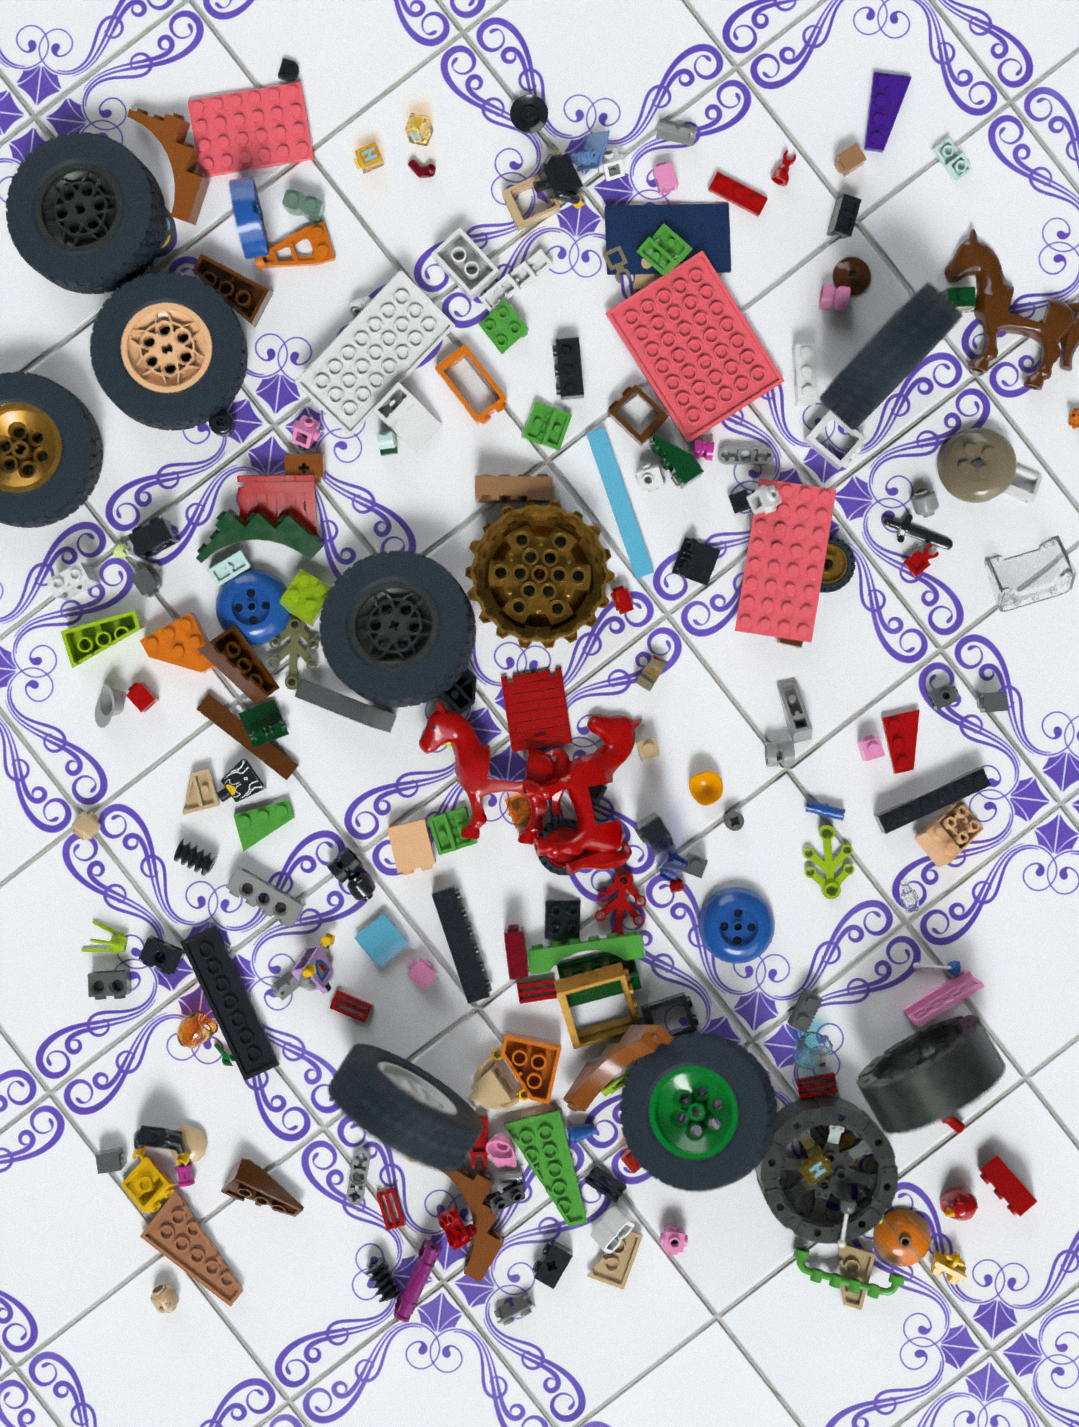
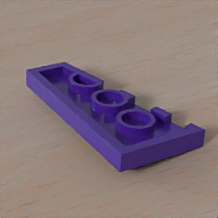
(884, 104)

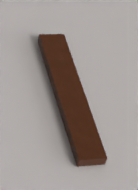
(234, 727)

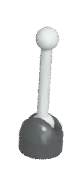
(848, 1207)

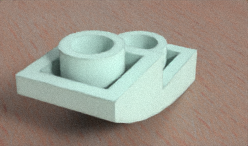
(951, 159)

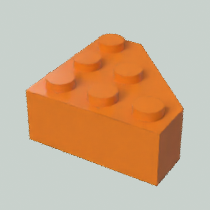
(179, 644)
(532, 1063)

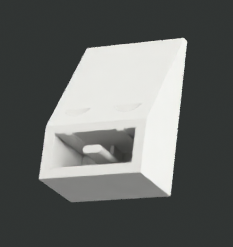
(406, 417)

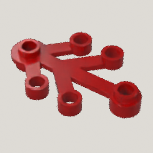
(621, 902)

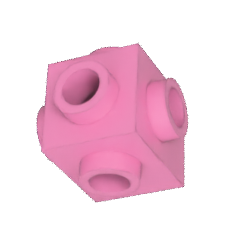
(305, 431)
(670, 1233)

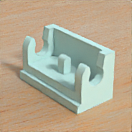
(229, 567)

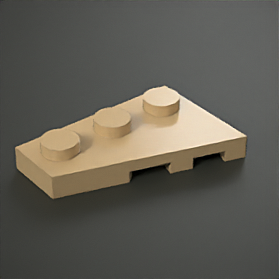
(855, 1264)

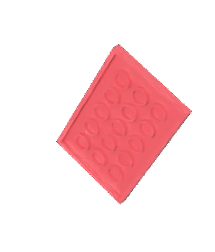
(251, 130)

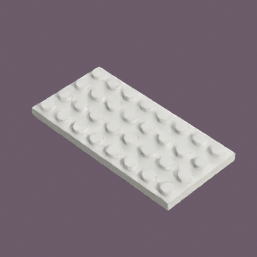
(374, 353)

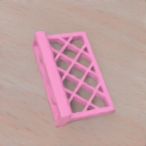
(942, 998)

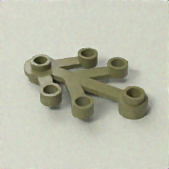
(293, 649)

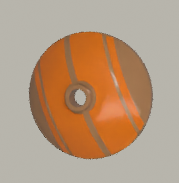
(901, 1225)

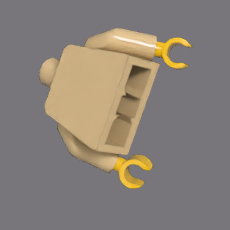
(493, 1087)

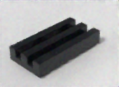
(618, 1192)

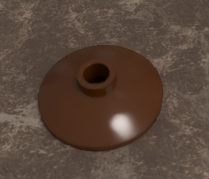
(842, 277)

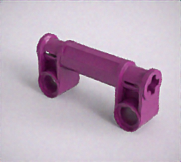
(409, 1297)

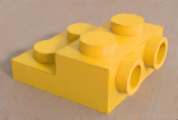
(148, 1185)

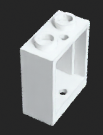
(825, 453)
(66, 583)

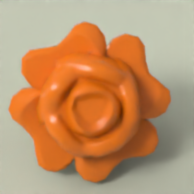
(1074, 418)

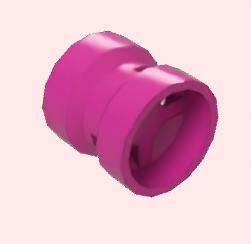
(698, 450)

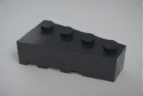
(655, 833)

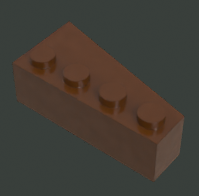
(240, 664)

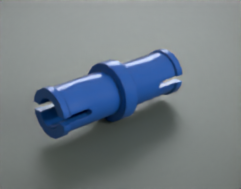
(825, 810)

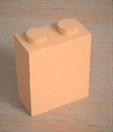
(411, 846)

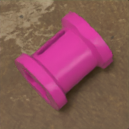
(183, 1182)

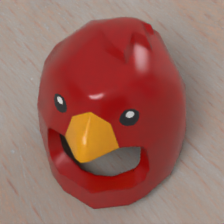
(960, 1204)

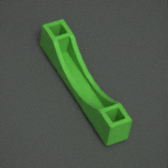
(625, 946)

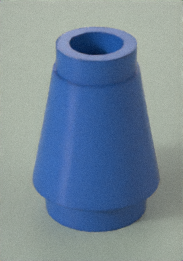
(579, 1132)

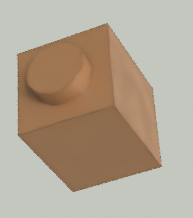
(849, 160)

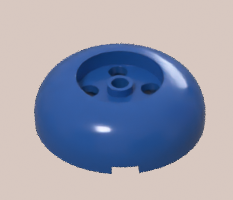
(266, 588)
(721, 909)

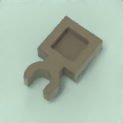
(619, 266)

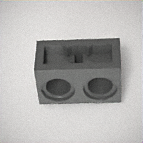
(108, 979)

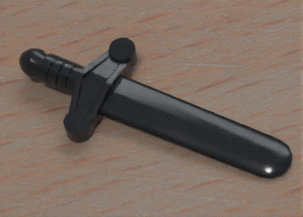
(905, 528)

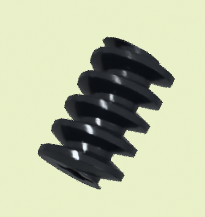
(194, 858)
(382, 1279)

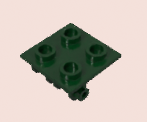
(263, 723)

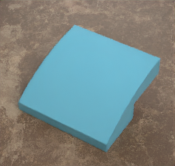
(381, 940)

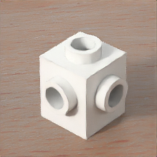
(612, 164)
(655, 472)
(764, 499)

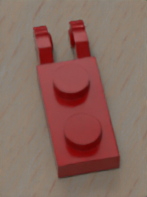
(479, 1147)

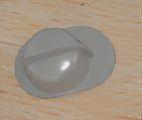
(109, 704)

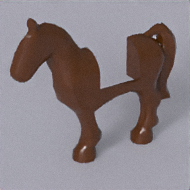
(992, 313)

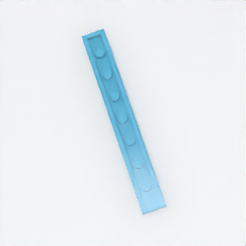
(620, 503)

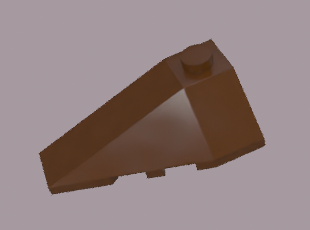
(253, 1183)

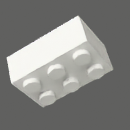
(465, 264)

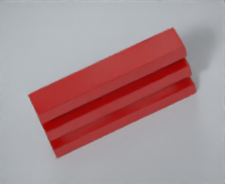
(537, 998)
(354, 1007)
(812, 1086)
(395, 1224)

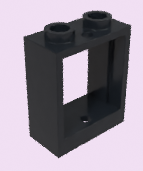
(693, 1021)

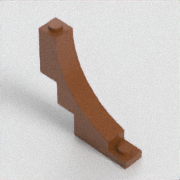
(594, 1076)

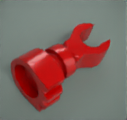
(781, 175)

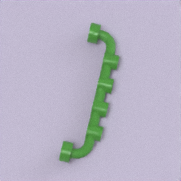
(854, 1285)

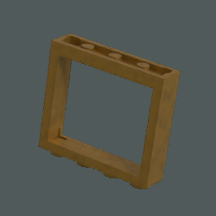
(589, 979)

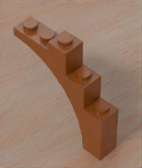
(189, 184)
(486, 1241)

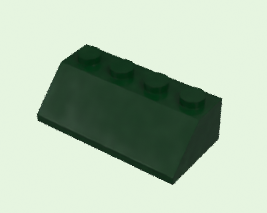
(601, 991)

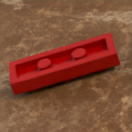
(737, 194)

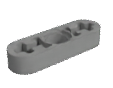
(760, 461)
(361, 1191)

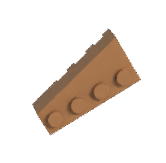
(513, 488)

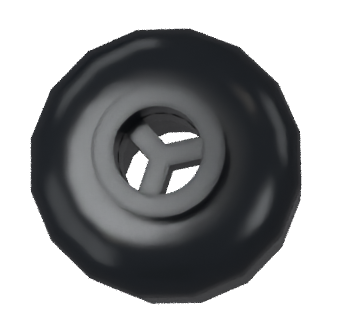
(220, 429)
(361, 886)

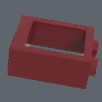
(516, 952)

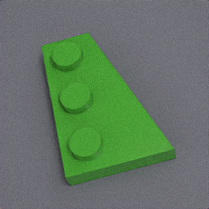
(261, 822)

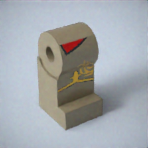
(651, 672)

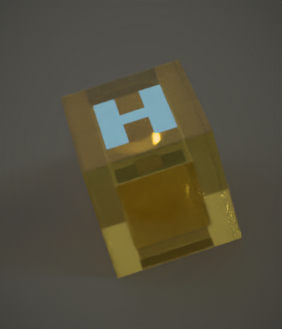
(419, 129)
(368, 158)
(816, 1169)

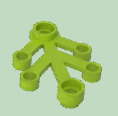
(829, 864)

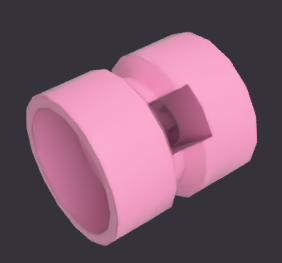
(834, 297)

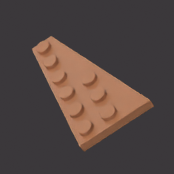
(184, 1242)

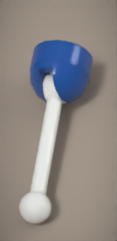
(953, 967)

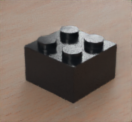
(153, 537)

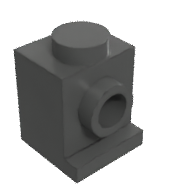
(936, 699)

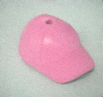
(502, 1151)

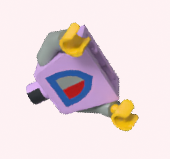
(314, 967)

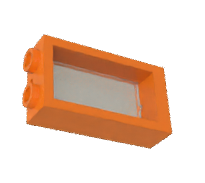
(471, 385)

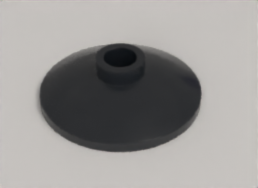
(529, 105)

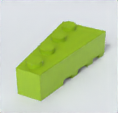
(95, 637)

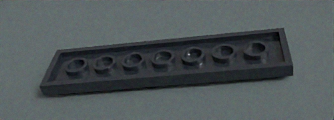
(230, 1002)

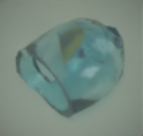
(807, 1053)

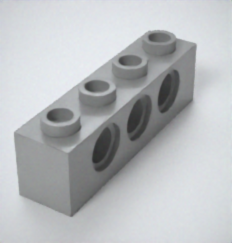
(293, 906)

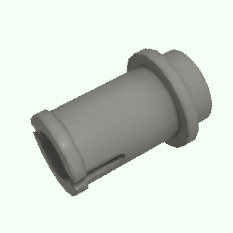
(511, 1176)

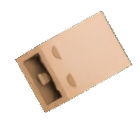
(949, 834)

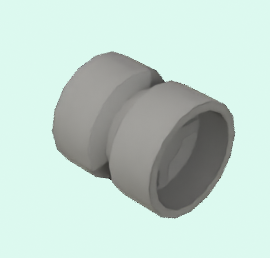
(786, 752)

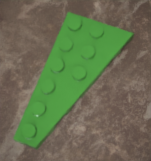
(548, 1154)

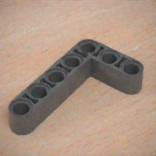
(345, 706)

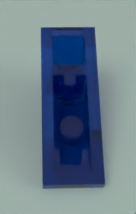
(671, 865)

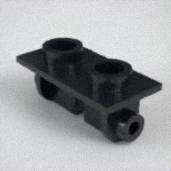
(508, 1197)

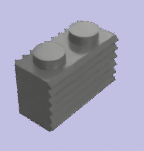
(805, 1010)

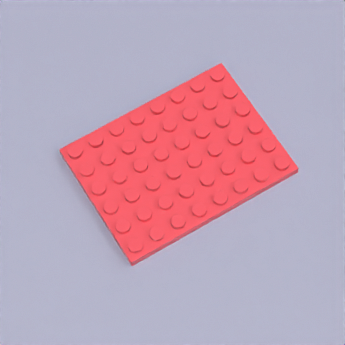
(694, 347)

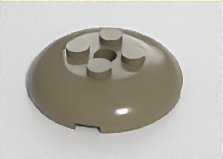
(981, 482)

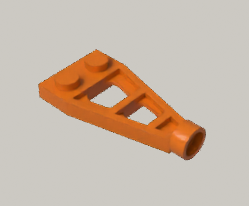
(320, 245)

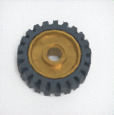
(841, 566)

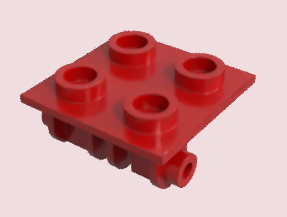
(456, 1232)

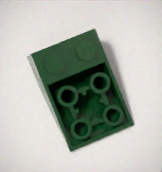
(679, 462)

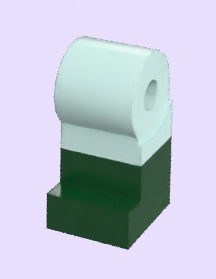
(387, 443)

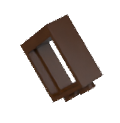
(651, 429)

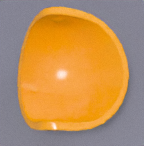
(706, 787)

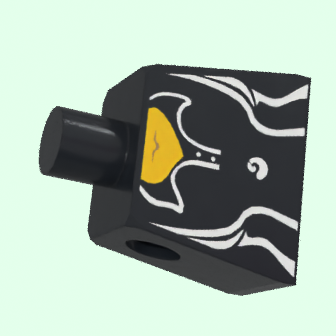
(240, 782)

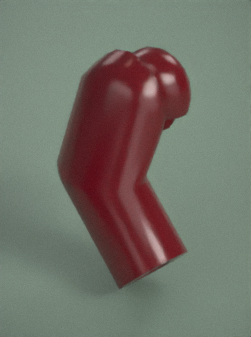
(422, 171)

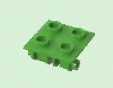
(504, 327)

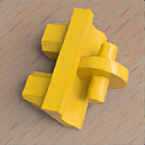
(950, 1264)

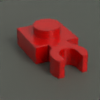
(919, 561)

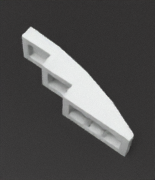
(517, 280)

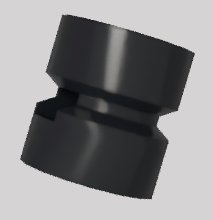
(345, 858)

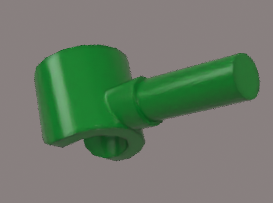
(225, 1057)

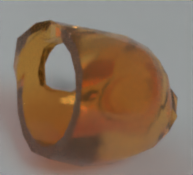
(192, 1032)

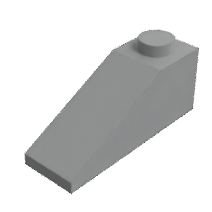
(795, 712)

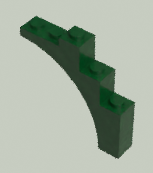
(260, 527)

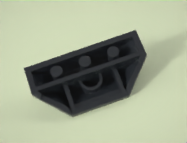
(462, 693)

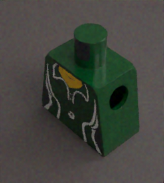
(962, 297)

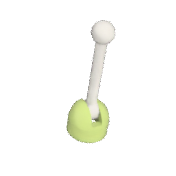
(123, 551)

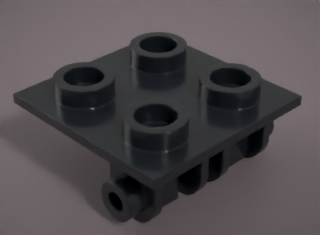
(696, 561)
(562, 919)

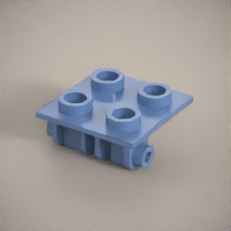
(593, 151)

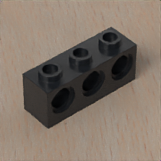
(573, 359)

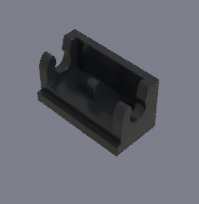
(844, 216)

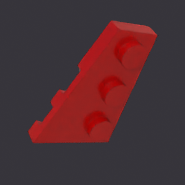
(901, 739)

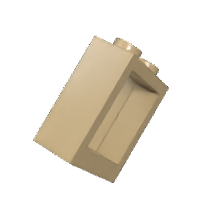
(508, 195)

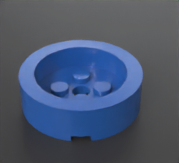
(249, 217)

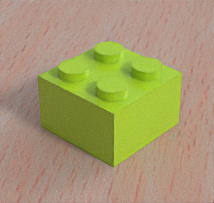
(305, 597)

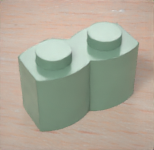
(299, 205)

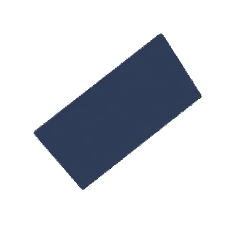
(699, 225)

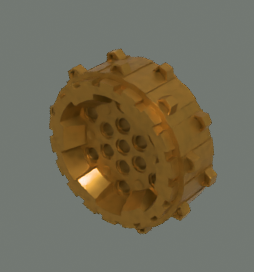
(500, 550)

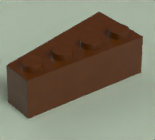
(240, 292)

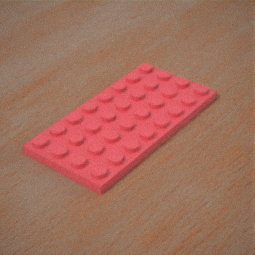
(786, 563)

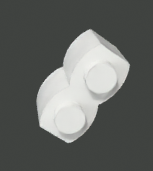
(612, 1229)

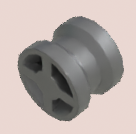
(731, 818)

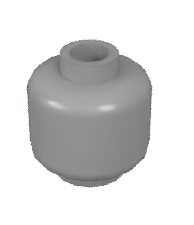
(925, 502)

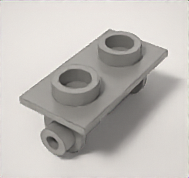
(676, 132)
(285, 985)
(508, 1313)

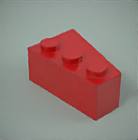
(1007, 1186)

